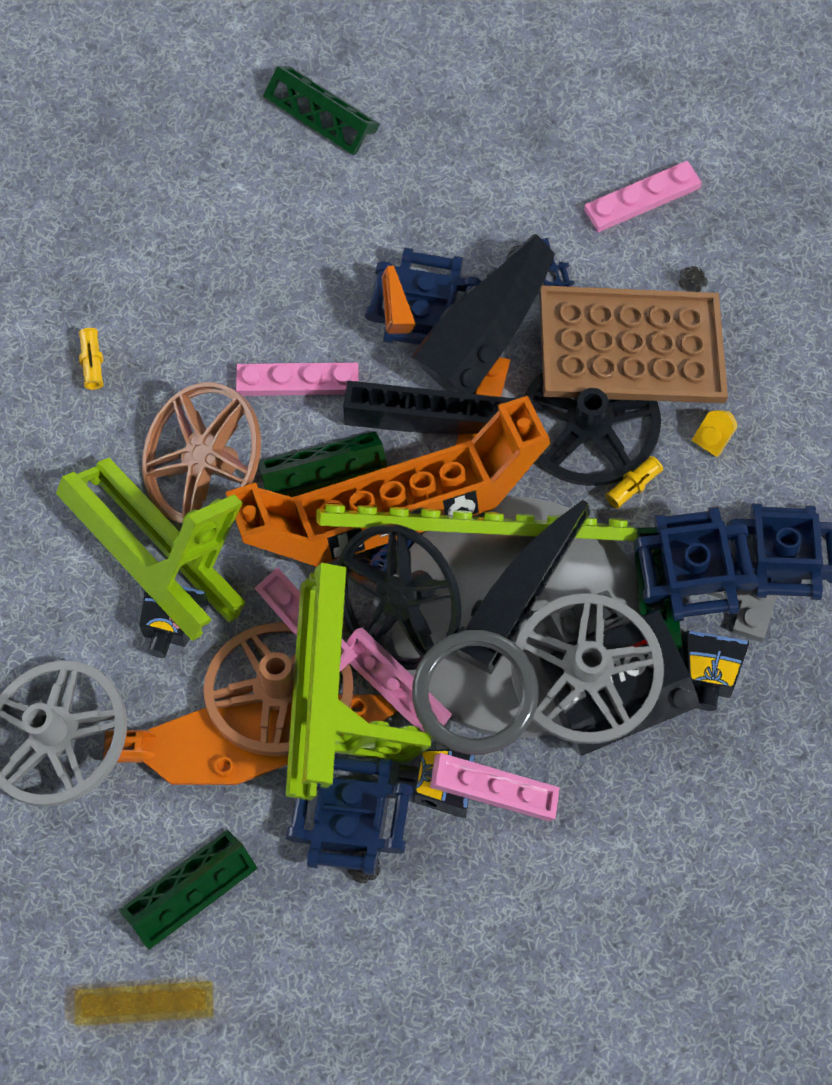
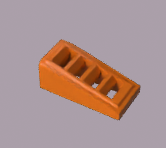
(397, 310)

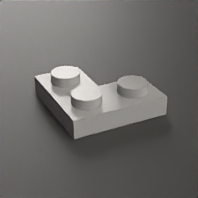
(753, 613)

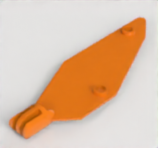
(196, 753)

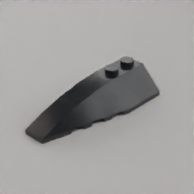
(483, 322)

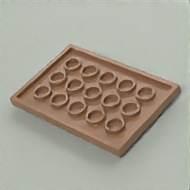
(632, 344)

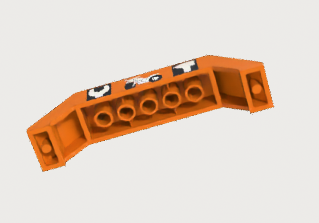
(461, 477)

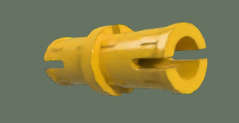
(93, 374)
(634, 482)

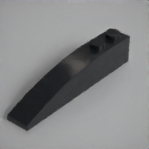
(417, 409)
(521, 585)

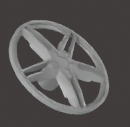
(590, 667)
(53, 729)

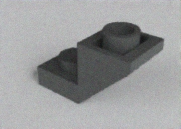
(566, 624)

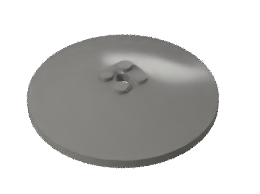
(477, 561)

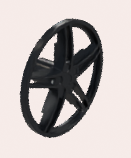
(593, 418)
(400, 588)

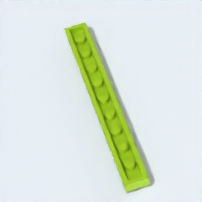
(464, 522)

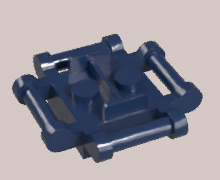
(425, 292)
(787, 550)
(696, 562)
(353, 817)

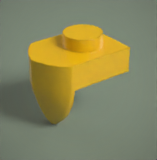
(715, 431)

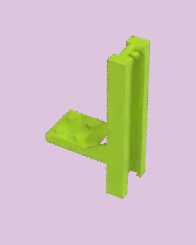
(190, 550)
(317, 713)

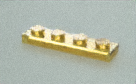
(144, 1003)

